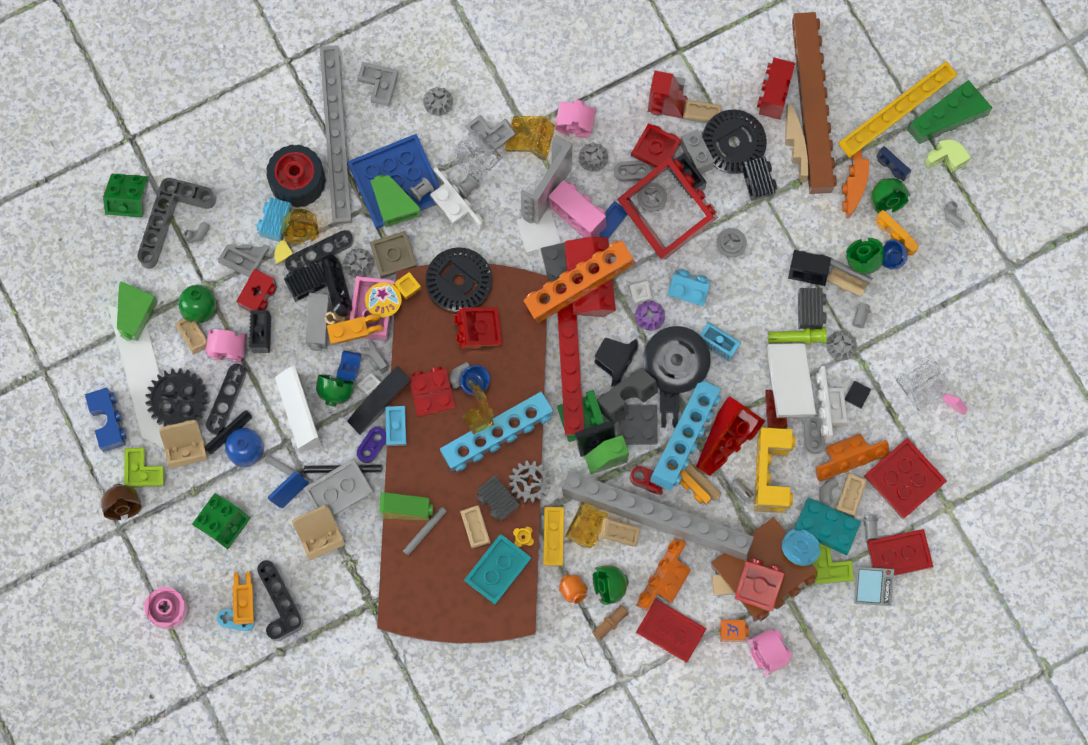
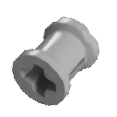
(467, 186)
(421, 189)

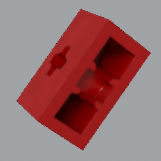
(255, 283)

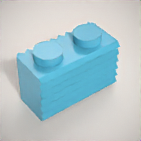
(274, 213)
(720, 342)

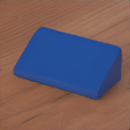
(288, 489)

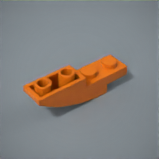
(855, 183)

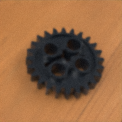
(179, 382)

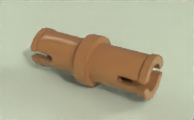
(610, 623)

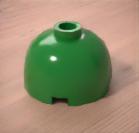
(889, 194)
(865, 256)
(197, 303)
(333, 389)
(610, 584)

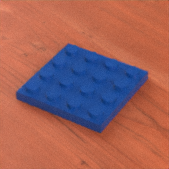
(403, 162)

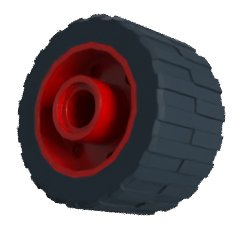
(296, 175)

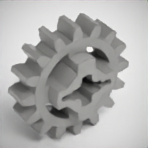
(537, 483)

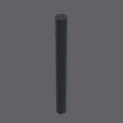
(328, 468)

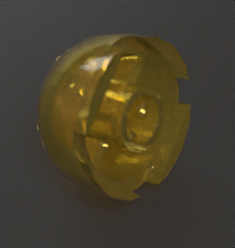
(299, 226)

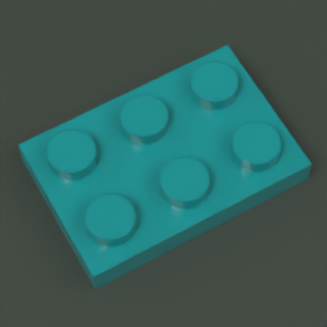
(828, 525)
(497, 569)

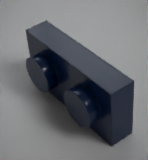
(898, 168)

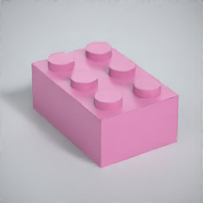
(577, 210)
(359, 307)

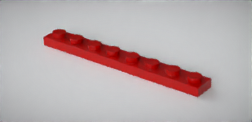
(570, 370)

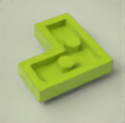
(137, 474)
(831, 572)

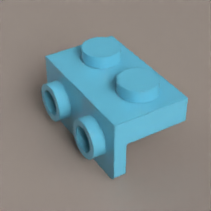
(689, 287)

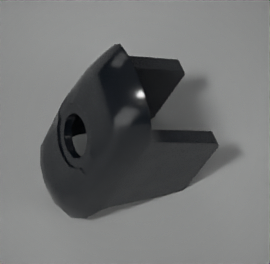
(615, 358)

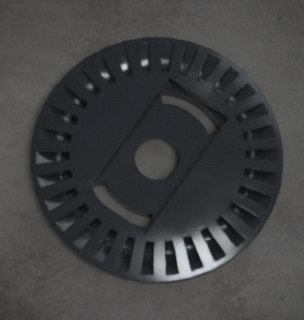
(730, 124)
(465, 263)
(664, 346)

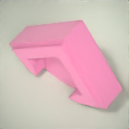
(955, 403)

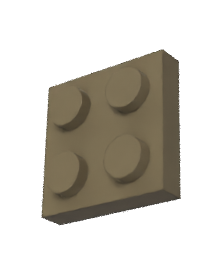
(393, 254)

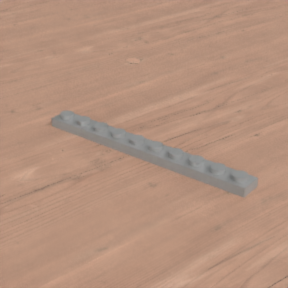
(335, 135)

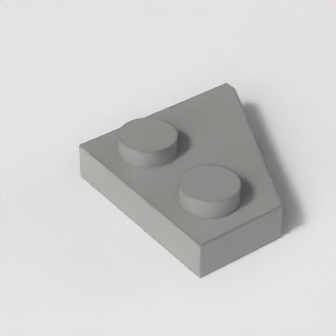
(243, 258)

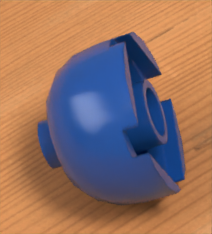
(244, 447)

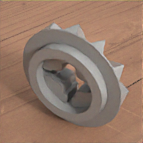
(436, 109)
(595, 164)
(650, 189)
(735, 235)
(366, 264)
(836, 351)

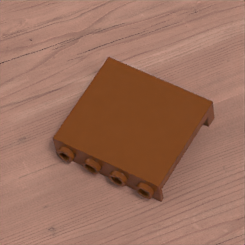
(768, 548)

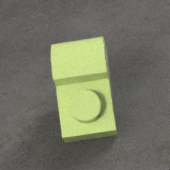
(951, 153)

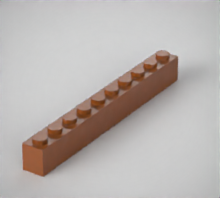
(812, 102)

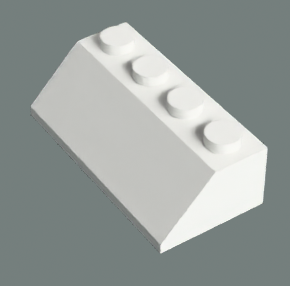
(298, 411)

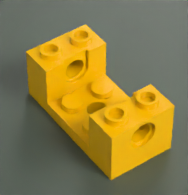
(776, 443)

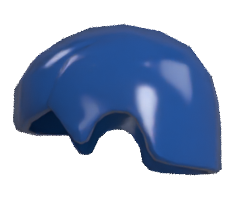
(895, 254)
(477, 375)

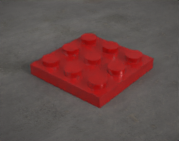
(905, 478)

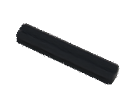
(221, 438)

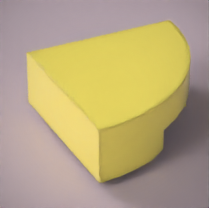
(282, 252)

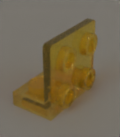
(532, 136)
(478, 418)

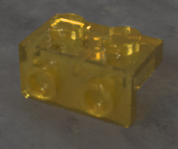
(586, 526)

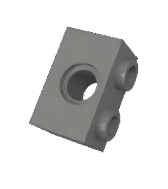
(697, 151)

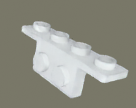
(451, 203)
(832, 405)

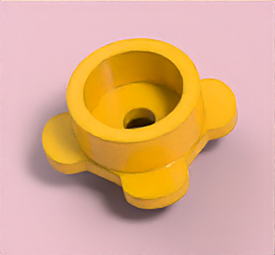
(518, 533)

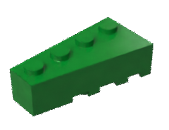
(953, 111)

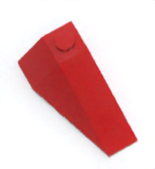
(729, 431)

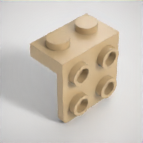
(183, 443)
(318, 532)

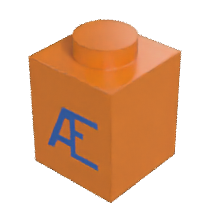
(733, 631)

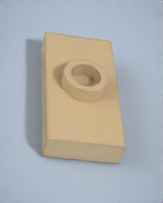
(700, 111)
(847, 282)
(192, 335)
(851, 494)
(475, 527)
(619, 532)

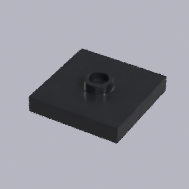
(594, 436)

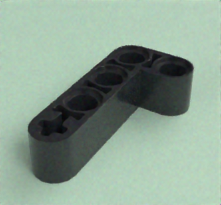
(277, 598)

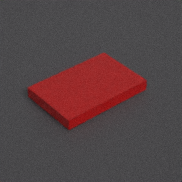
(901, 552)
(671, 630)

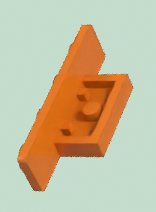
(850, 455)
(667, 577)

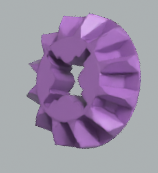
(645, 322)

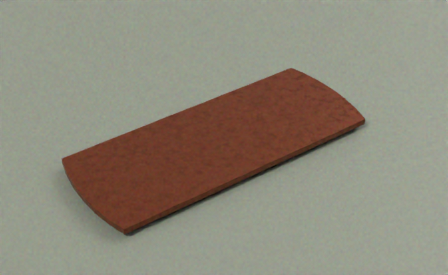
(426, 592)

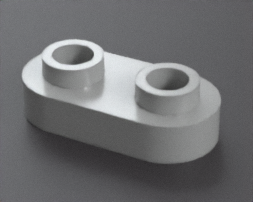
(631, 169)
(813, 435)

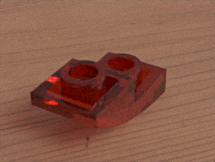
(772, 420)

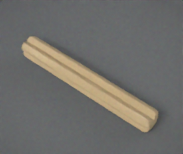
(700, 479)

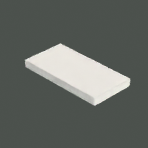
(791, 380)

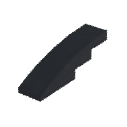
(378, 399)

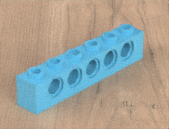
(535, 403)
(662, 474)

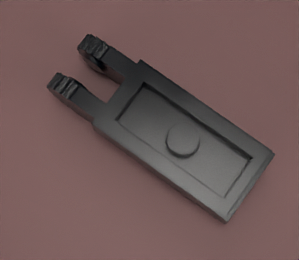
(669, 404)

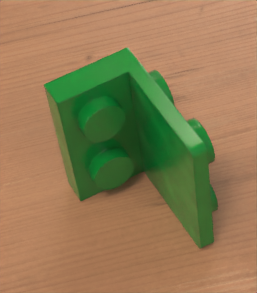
(124, 195)
(591, 413)
(221, 520)

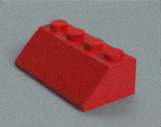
(601, 300)

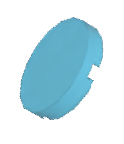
(801, 547)

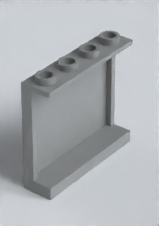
(535, 205)

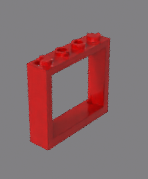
(697, 194)

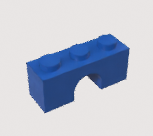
(111, 435)

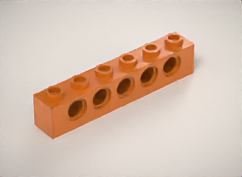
(575, 291)

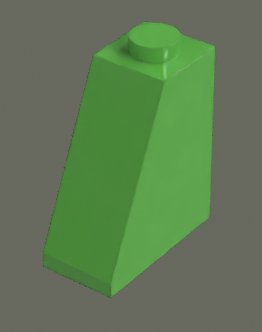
(393, 201)
(133, 311)
(607, 455)
(404, 507)

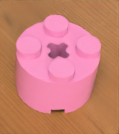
(575, 119)
(225, 344)
(172, 617)
(769, 651)

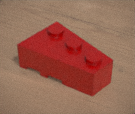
(775, 88)
(666, 96)

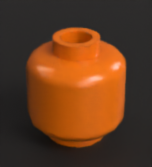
(573, 588)

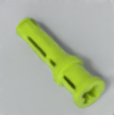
(808, 336)

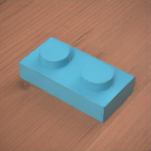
(395, 426)

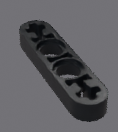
(318, 249)
(336, 283)
(227, 399)

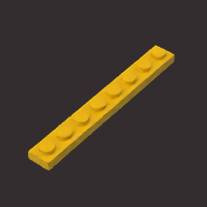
(897, 109)

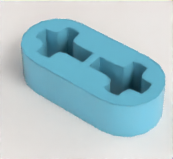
(230, 624)

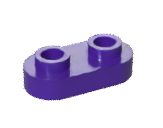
(371, 445)

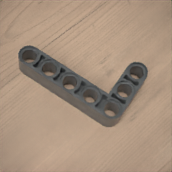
(166, 214)

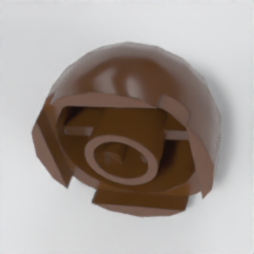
(120, 501)

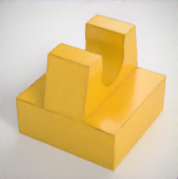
(407, 285)

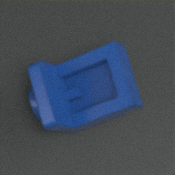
(349, 366)

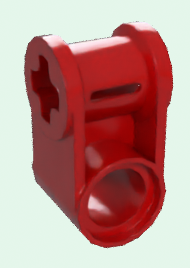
(645, 483)

